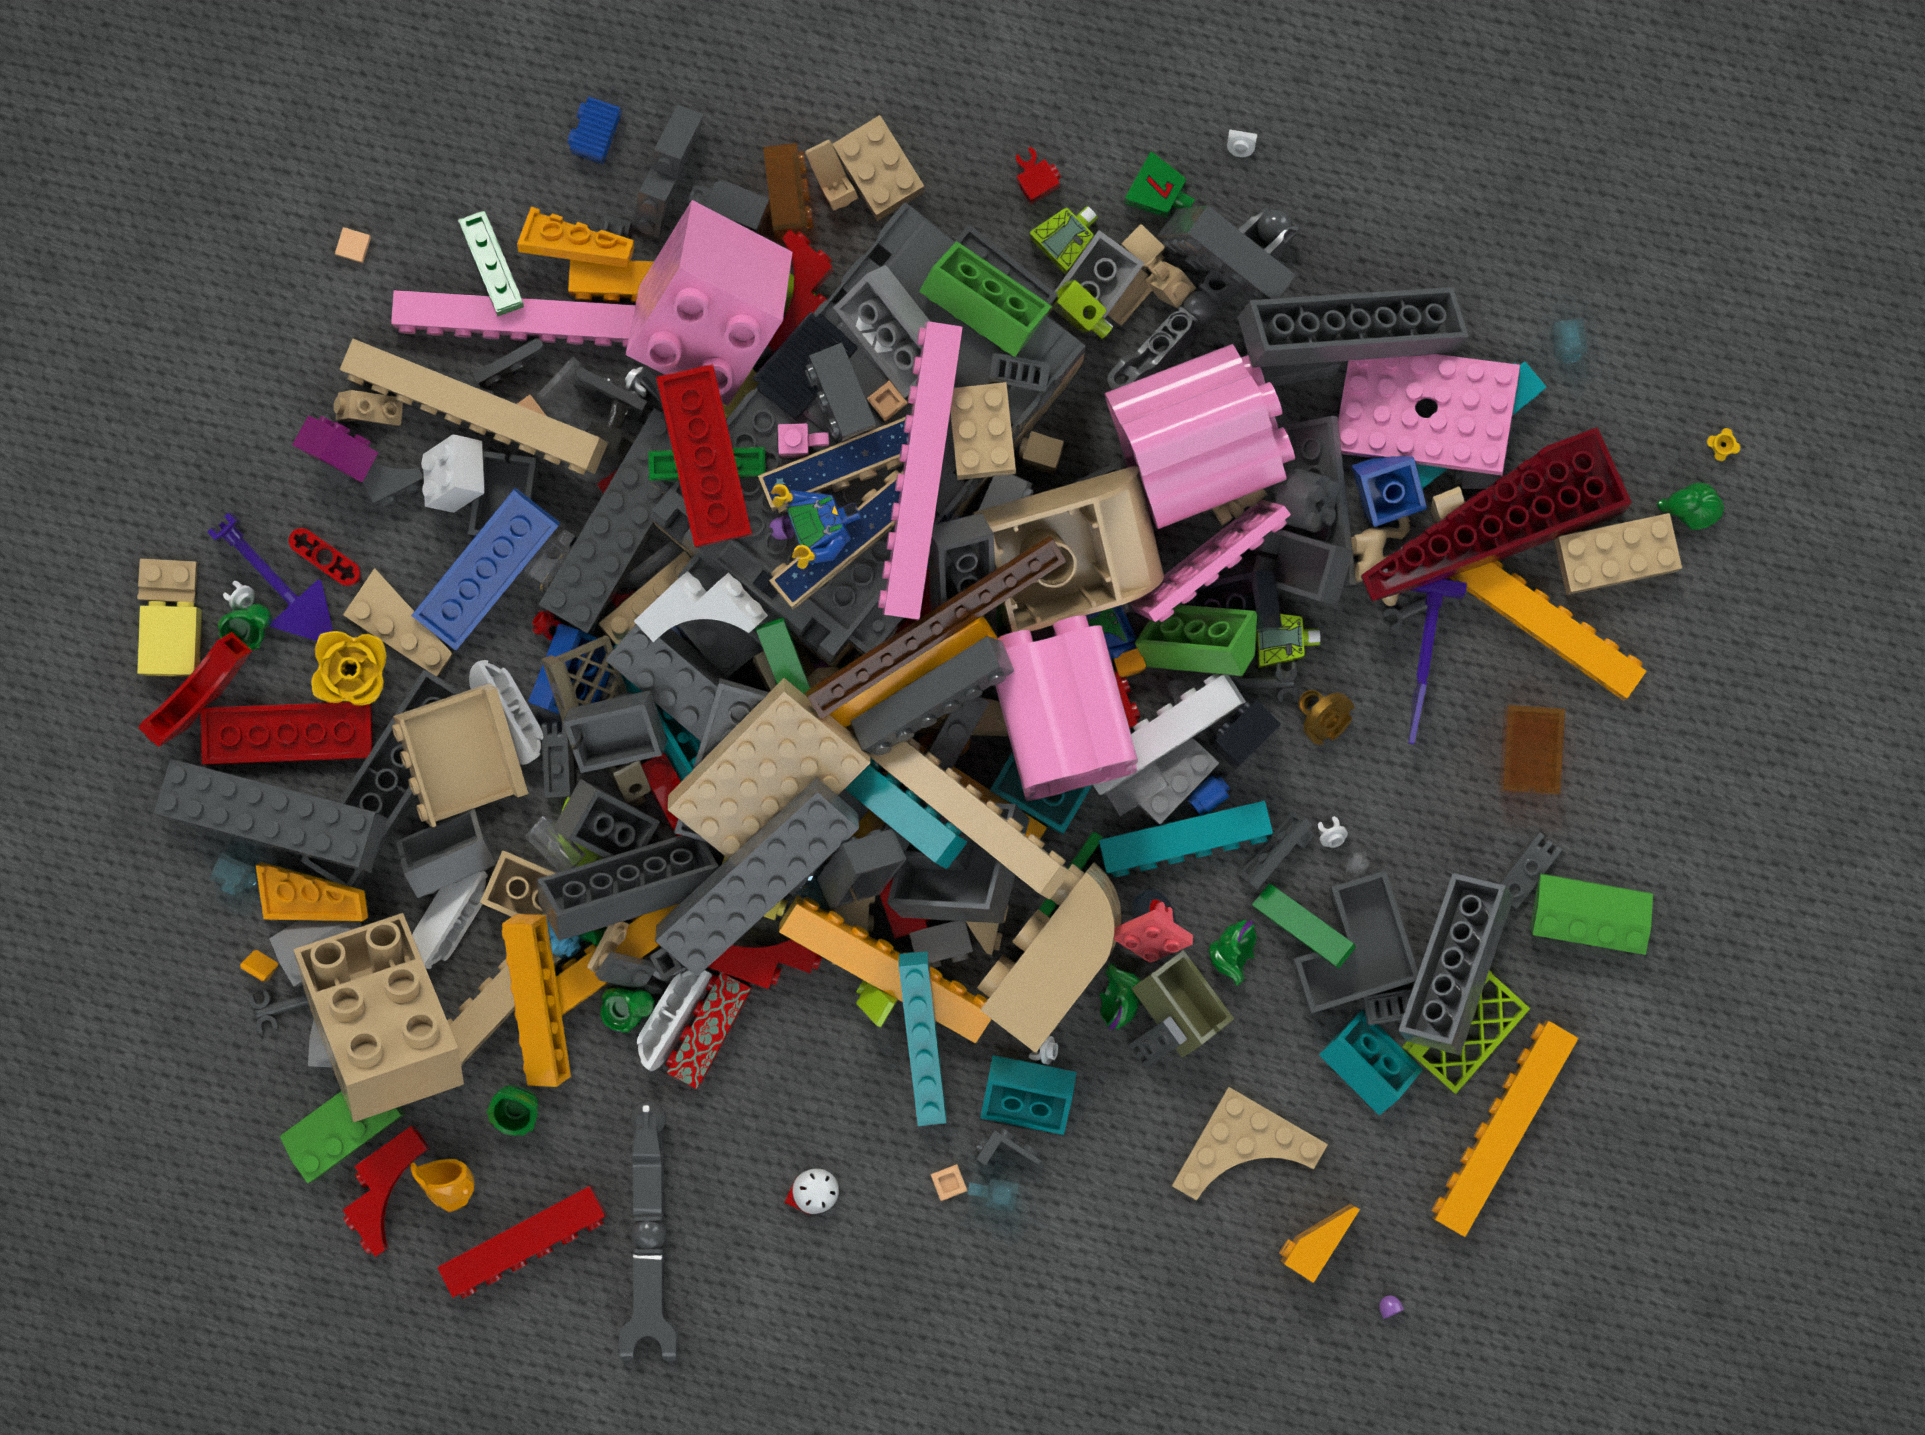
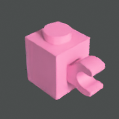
(795, 440)

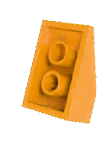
(1315, 1245)

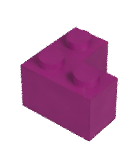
(334, 446)

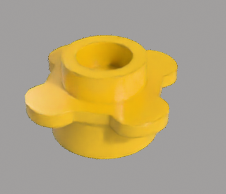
(1731, 445)

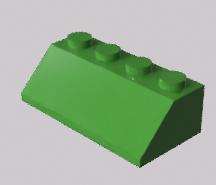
(985, 298)
(1201, 640)
(1592, 914)
(331, 1136)

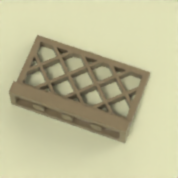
(564, 689)

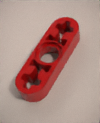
(312, 539)

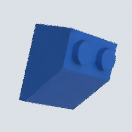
(1389, 488)

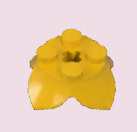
(337, 650)

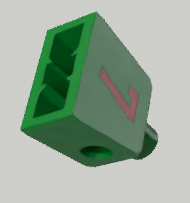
(1158, 188)

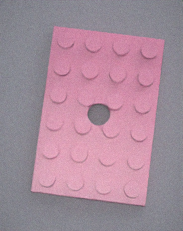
(1465, 432)
(1210, 558)

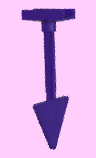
(1434, 599)
(305, 614)

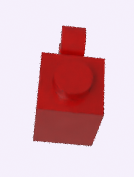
(1037, 179)

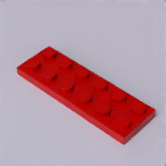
(704, 455)
(286, 733)

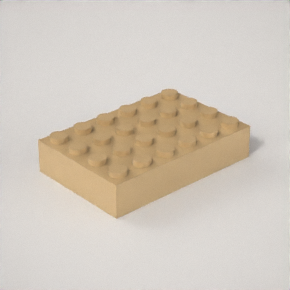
(764, 768)

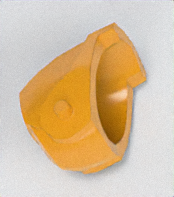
(445, 1182)

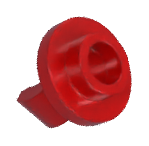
(543, 622)

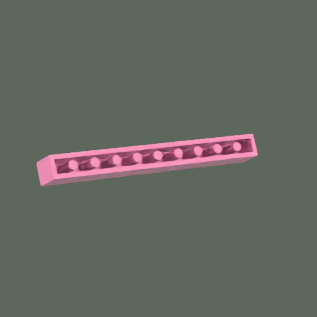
(536, 319)
(921, 470)

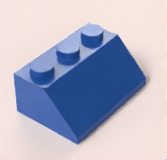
(564, 640)

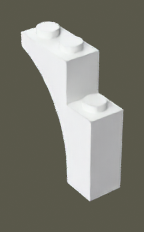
(690, 601)

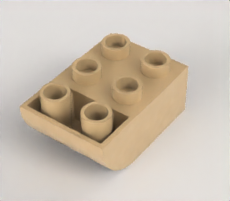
(1101, 533)
(1057, 958)
(379, 1017)

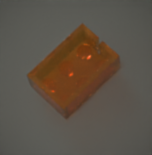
(788, 190)
(1532, 750)

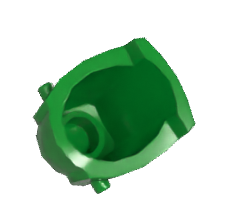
(512, 1101)

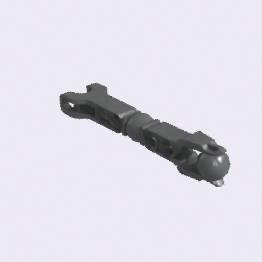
(1200, 306)
(648, 1236)

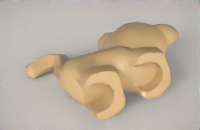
(1370, 546)

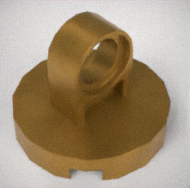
(1327, 717)

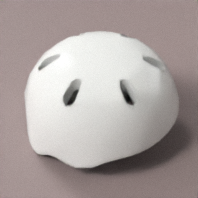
(816, 1190)

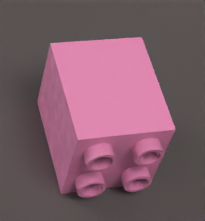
(710, 299)

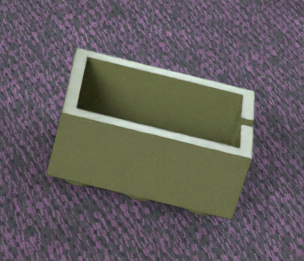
(1185, 995)

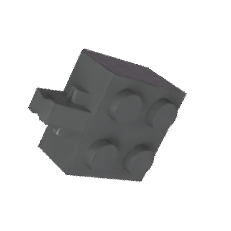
(735, 204)

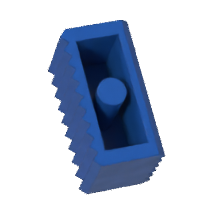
(594, 130)

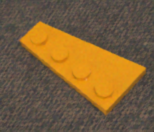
(560, 239)
(305, 897)

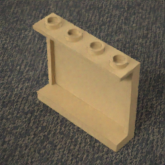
(459, 753)

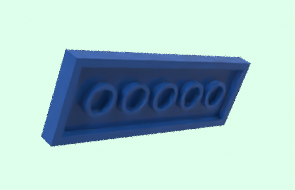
(485, 569)

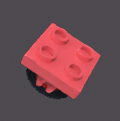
(1153, 929)

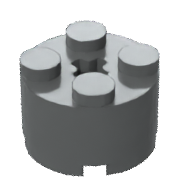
(1308, 499)

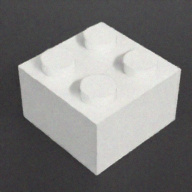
(453, 473)

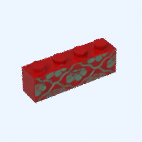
(709, 1029)

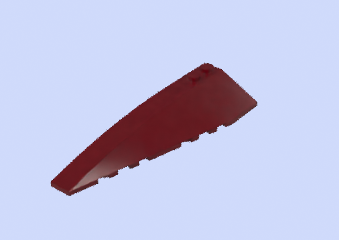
(1541, 499)

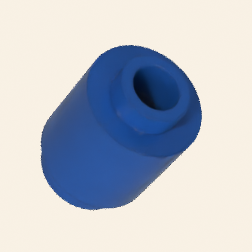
(1208, 795)

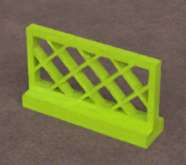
(1418, 1051)

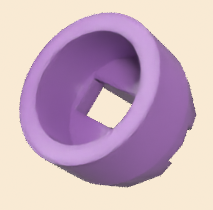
(782, 528)
(1390, 1306)

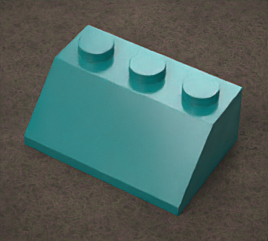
(1371, 1063)
(1028, 1095)

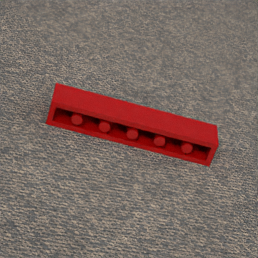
(521, 1241)

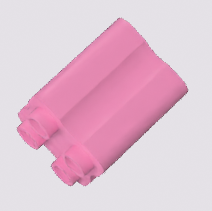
(1201, 434)
(1064, 710)

